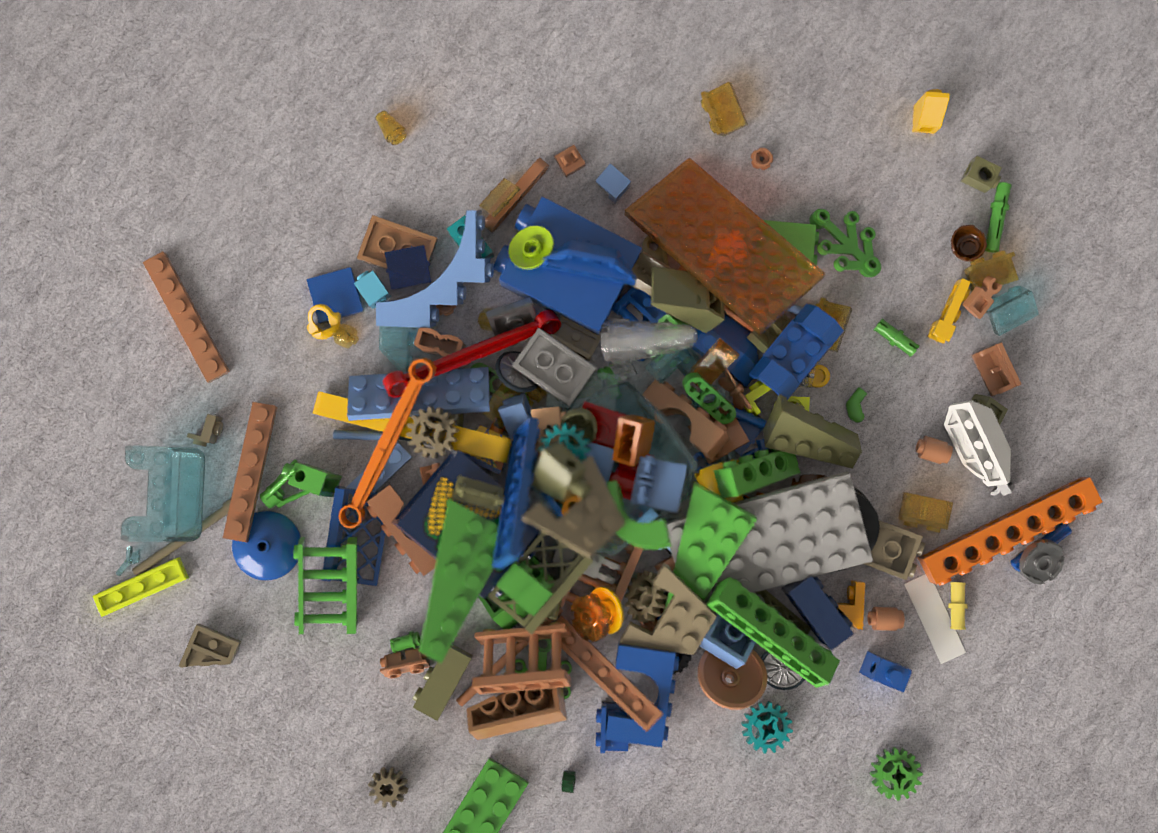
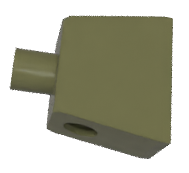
(560, 473)

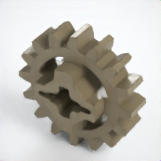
(423, 436)
(645, 597)

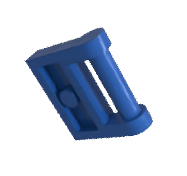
(641, 302)

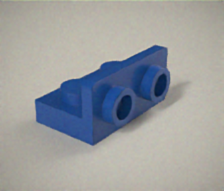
(601, 717)

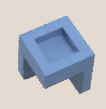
(613, 182)

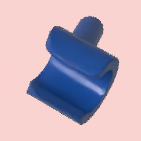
(761, 446)

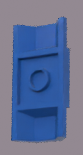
(797, 350)

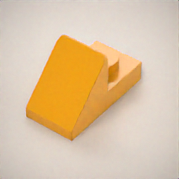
(854, 609)

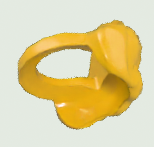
(334, 321)

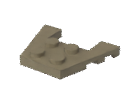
(588, 522)
(682, 622)

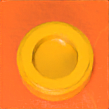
(821, 376)

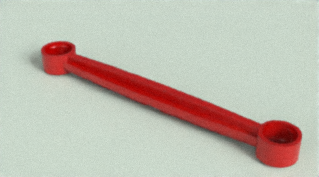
(474, 352)

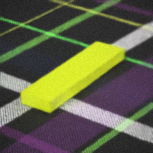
(140, 586)

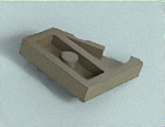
(209, 648)

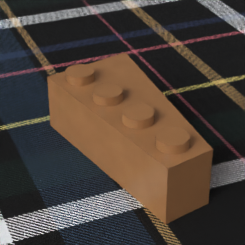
(516, 712)

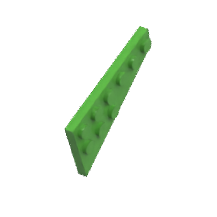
(709, 539)
(458, 577)

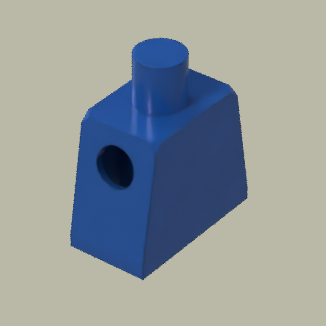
(886, 671)

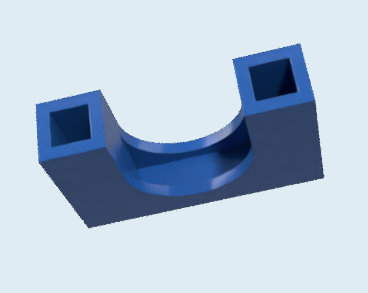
(658, 666)

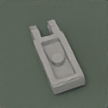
(570, 554)

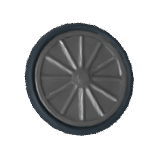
(511, 377)
(780, 675)

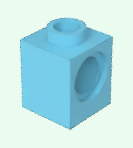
(371, 288)

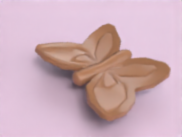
(735, 391)

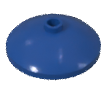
(279, 535)

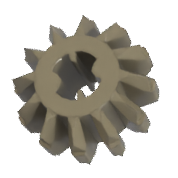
(382, 780)

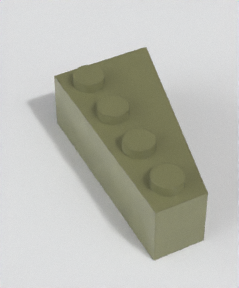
(810, 435)

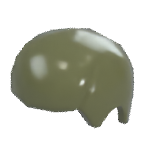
(584, 420)

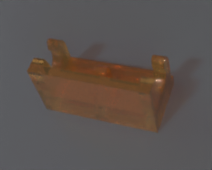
(715, 361)

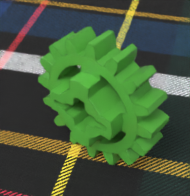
(900, 784)

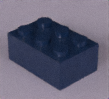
(819, 611)

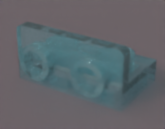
(1012, 309)

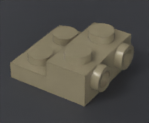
(896, 551)

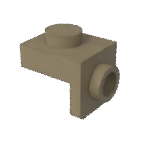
(212, 428)

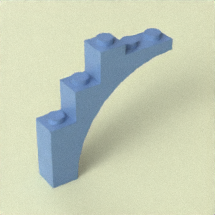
(448, 289)

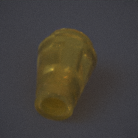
(391, 129)

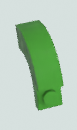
(642, 535)

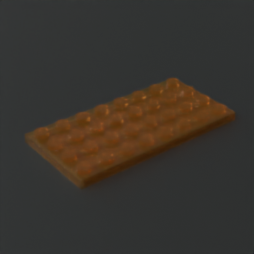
(724, 245)

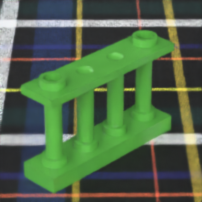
(347, 596)

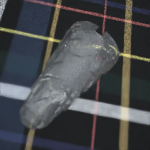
(639, 340)

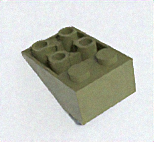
(686, 299)

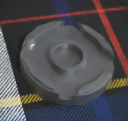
(1041, 561)

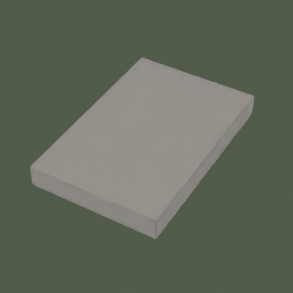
(554, 367)

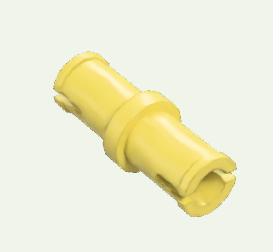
(957, 605)

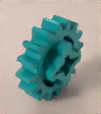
(565, 432)
(763, 735)

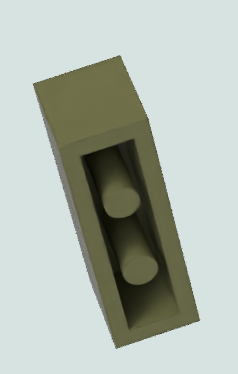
(441, 682)

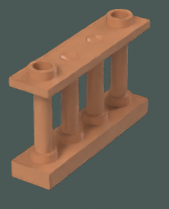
(625, 572)
(533, 678)

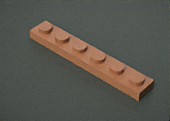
(186, 317)
(250, 472)
(610, 678)

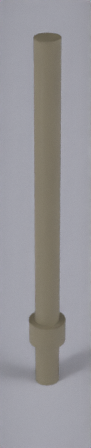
(172, 546)

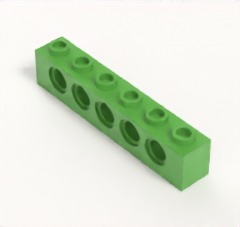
(816, 671)

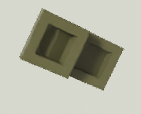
(766, 339)

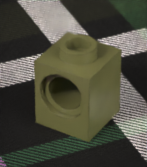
(972, 178)

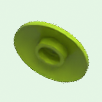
(527, 241)

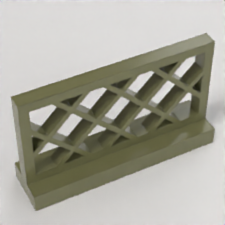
(559, 588)

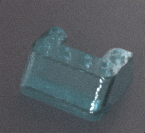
(173, 494)

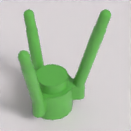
(274, 493)

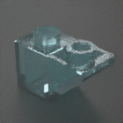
(395, 345)

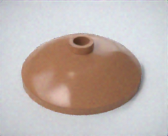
(746, 686)

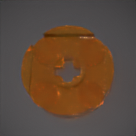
(591, 606)

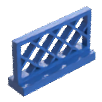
(335, 537)

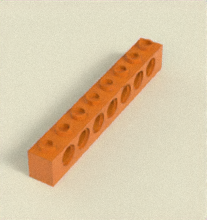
(1085, 502)

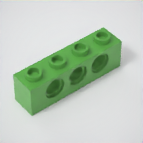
(755, 472)

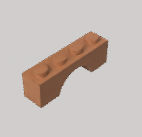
(705, 434)
(387, 505)

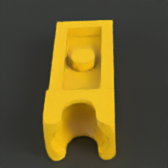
(943, 329)

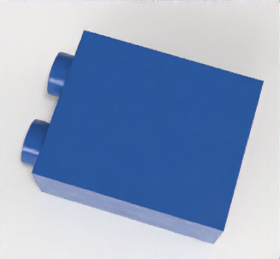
(568, 294)

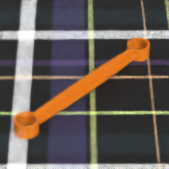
(386, 443)

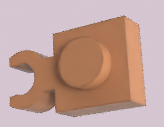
(980, 298)

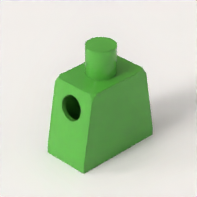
(312, 479)

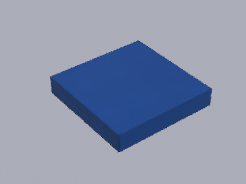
(336, 292)

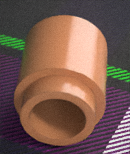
(934, 450)
(886, 618)

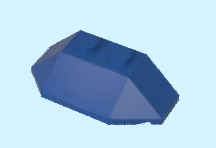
(591, 260)
(735, 337)

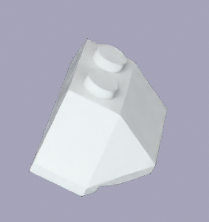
(979, 441)

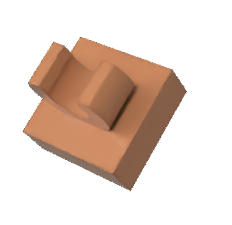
(570, 160)

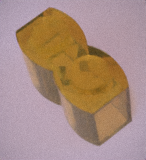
(926, 511)

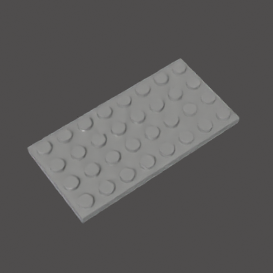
(796, 534)

